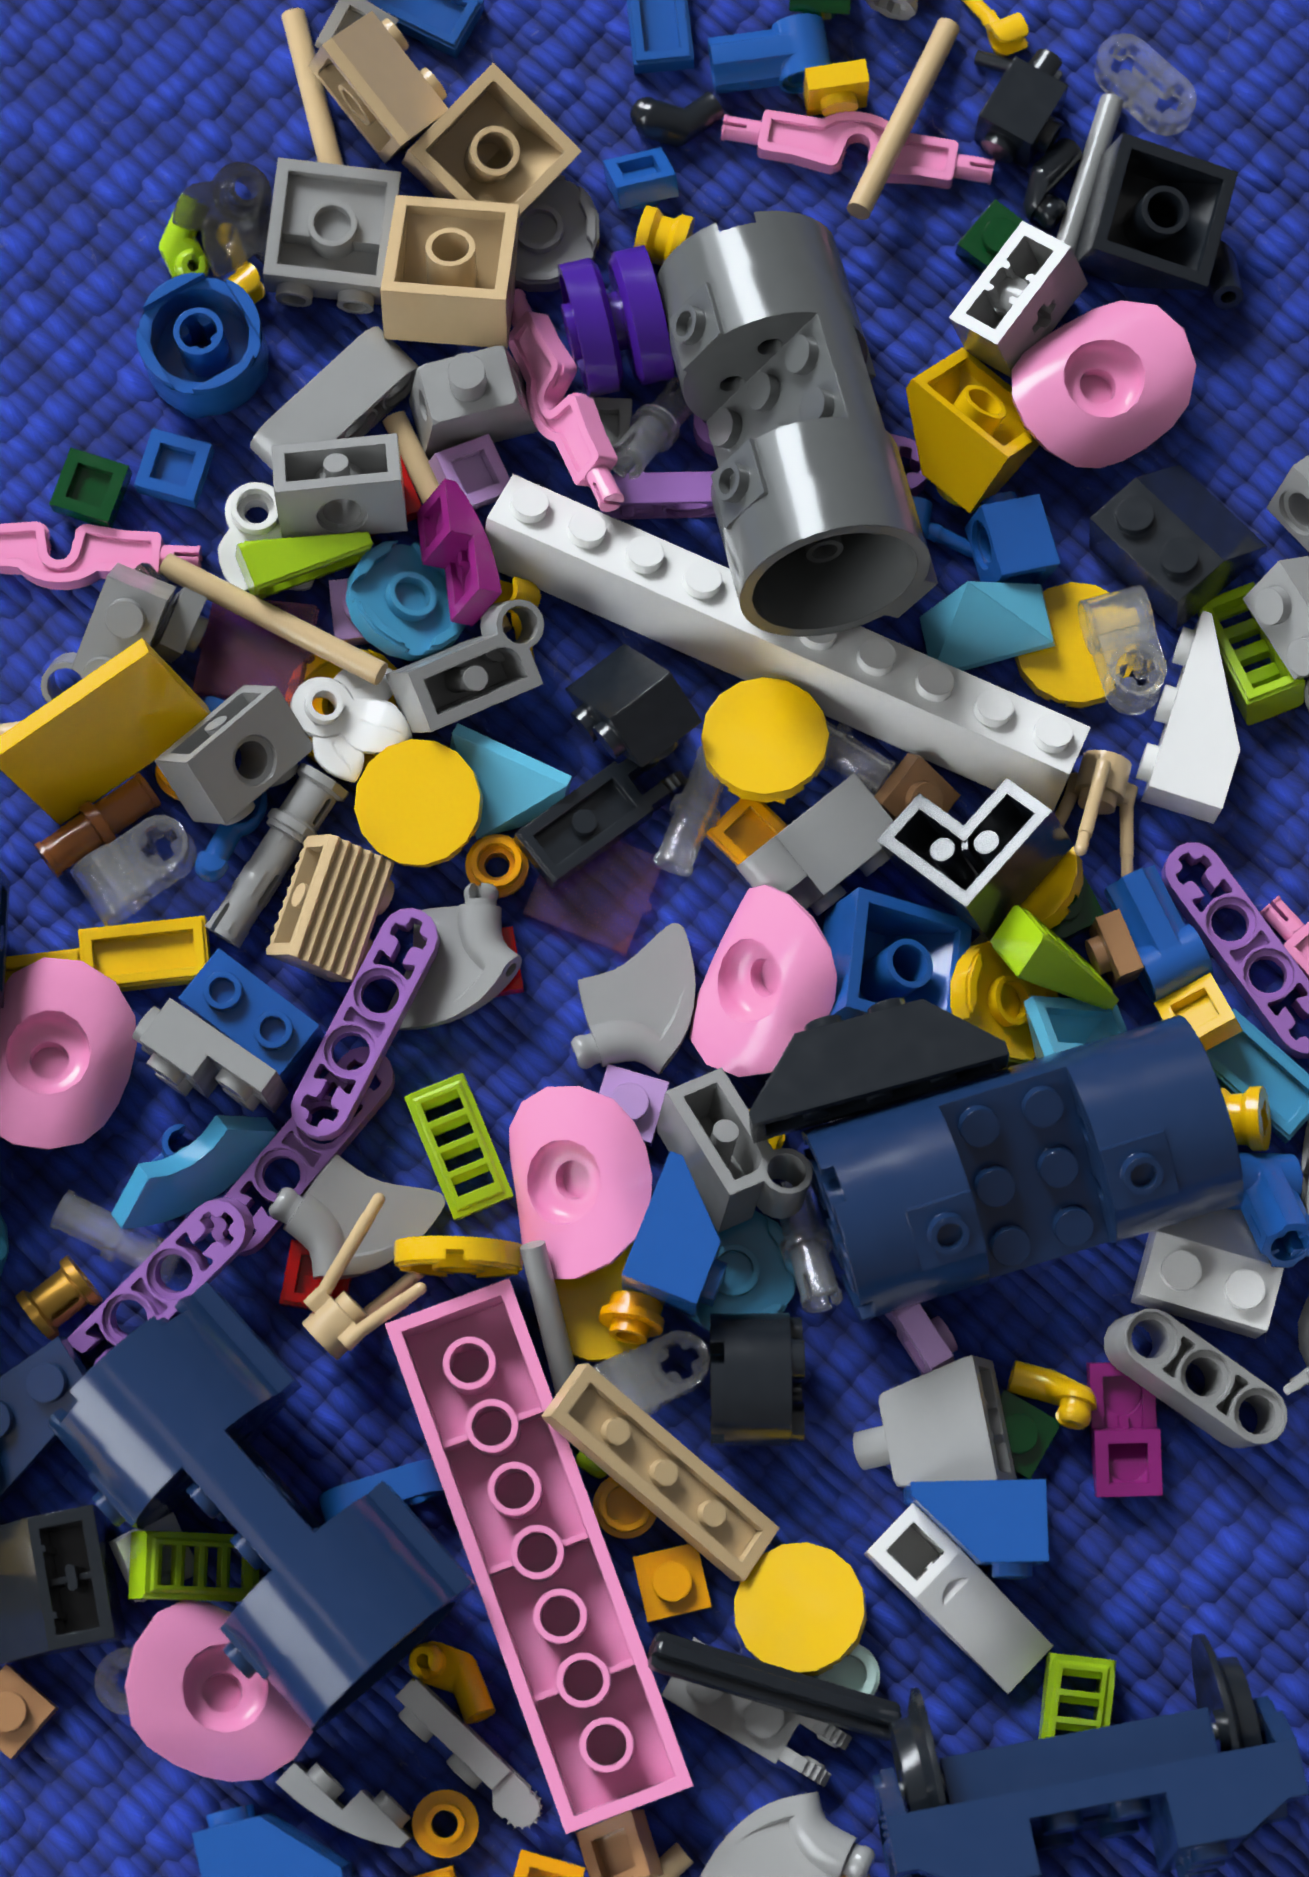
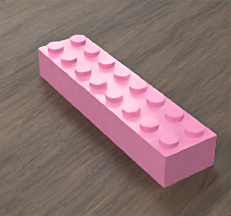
(538, 1557)

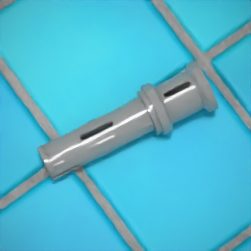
(289, 826)

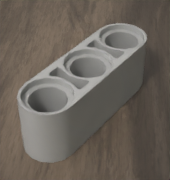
(343, 397)
(1225, 1380)

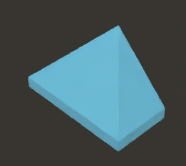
(987, 624)
(511, 783)
(1068, 1023)

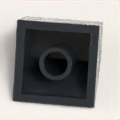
(1154, 217)
(1172, 542)

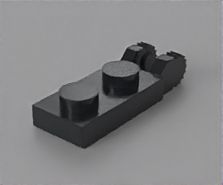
(593, 819)

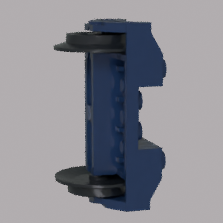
(1193, 1774)

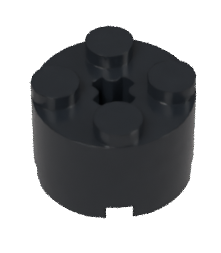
(756, 1379)

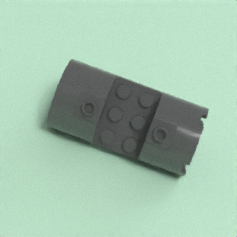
(806, 471)

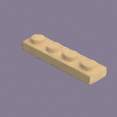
(660, 1472)

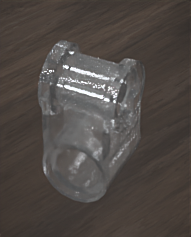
(1123, 639)
(129, 872)
(641, 1375)

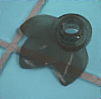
(229, 225)

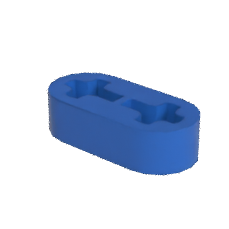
(413, 1482)

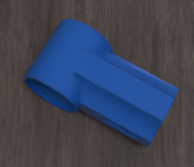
(769, 55)
(1167, 947)
(1274, 1206)

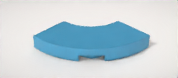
(194, 1173)

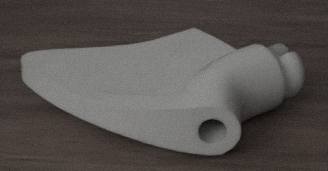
(470, 962)
(639, 1007)
(333, 1207)
(789, 1841)

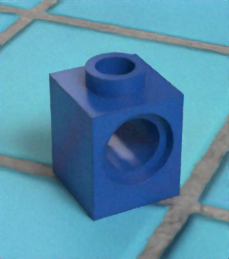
(1012, 540)

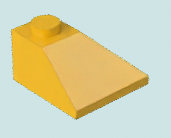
(966, 429)

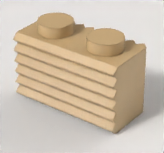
(331, 908)

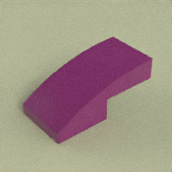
(457, 542)
(1123, 1435)

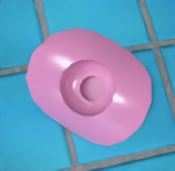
(1105, 383)
(762, 984)
(62, 1053)
(578, 1177)
(200, 1707)

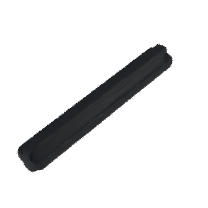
(772, 1685)

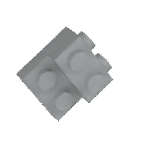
(329, 233)
(197, 1056)

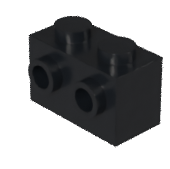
(632, 707)

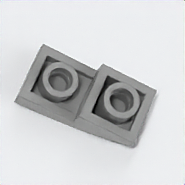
(366, 1816)

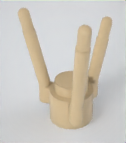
(1099, 789)
(341, 1321)

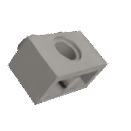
(339, 486)
(203, 760)

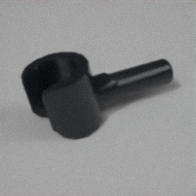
(1042, 59)

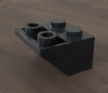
(57, 1585)

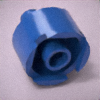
(208, 378)

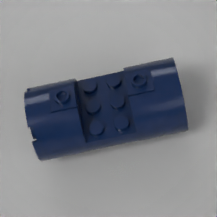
(1024, 1166)
(177, 1421)

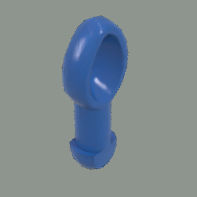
(212, 862)

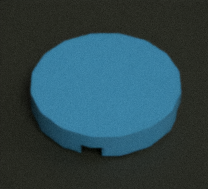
(401, 602)
(755, 1273)

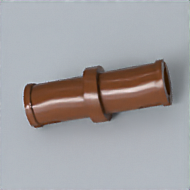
(97, 824)

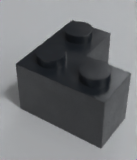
(980, 865)

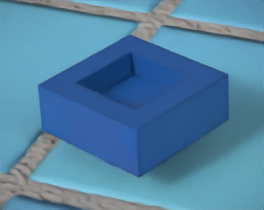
(640, 179)
(174, 468)

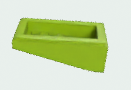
(285, 563)
(1265, 689)
(1046, 960)
(438, 1095)
(146, 1567)
(1076, 1666)

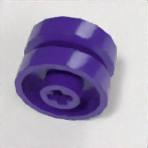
(606, 323)

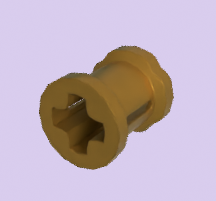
(59, 1298)

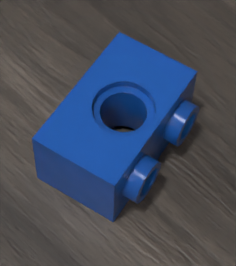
(253, 1015)

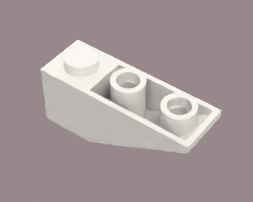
(1199, 738)
(958, 1598)

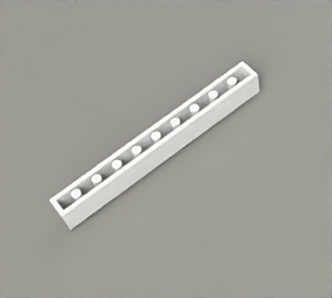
(849, 673)

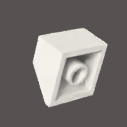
(1209, 1274)

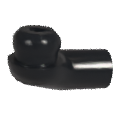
(674, 124)
(1044, 177)
(1225, 279)

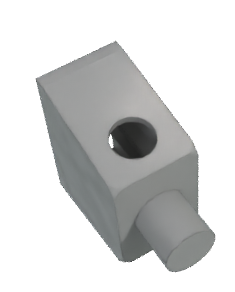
(469, 398)
(941, 1427)

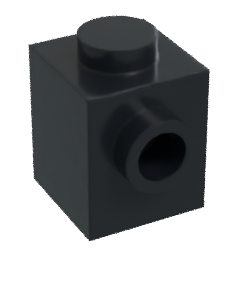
(1021, 115)

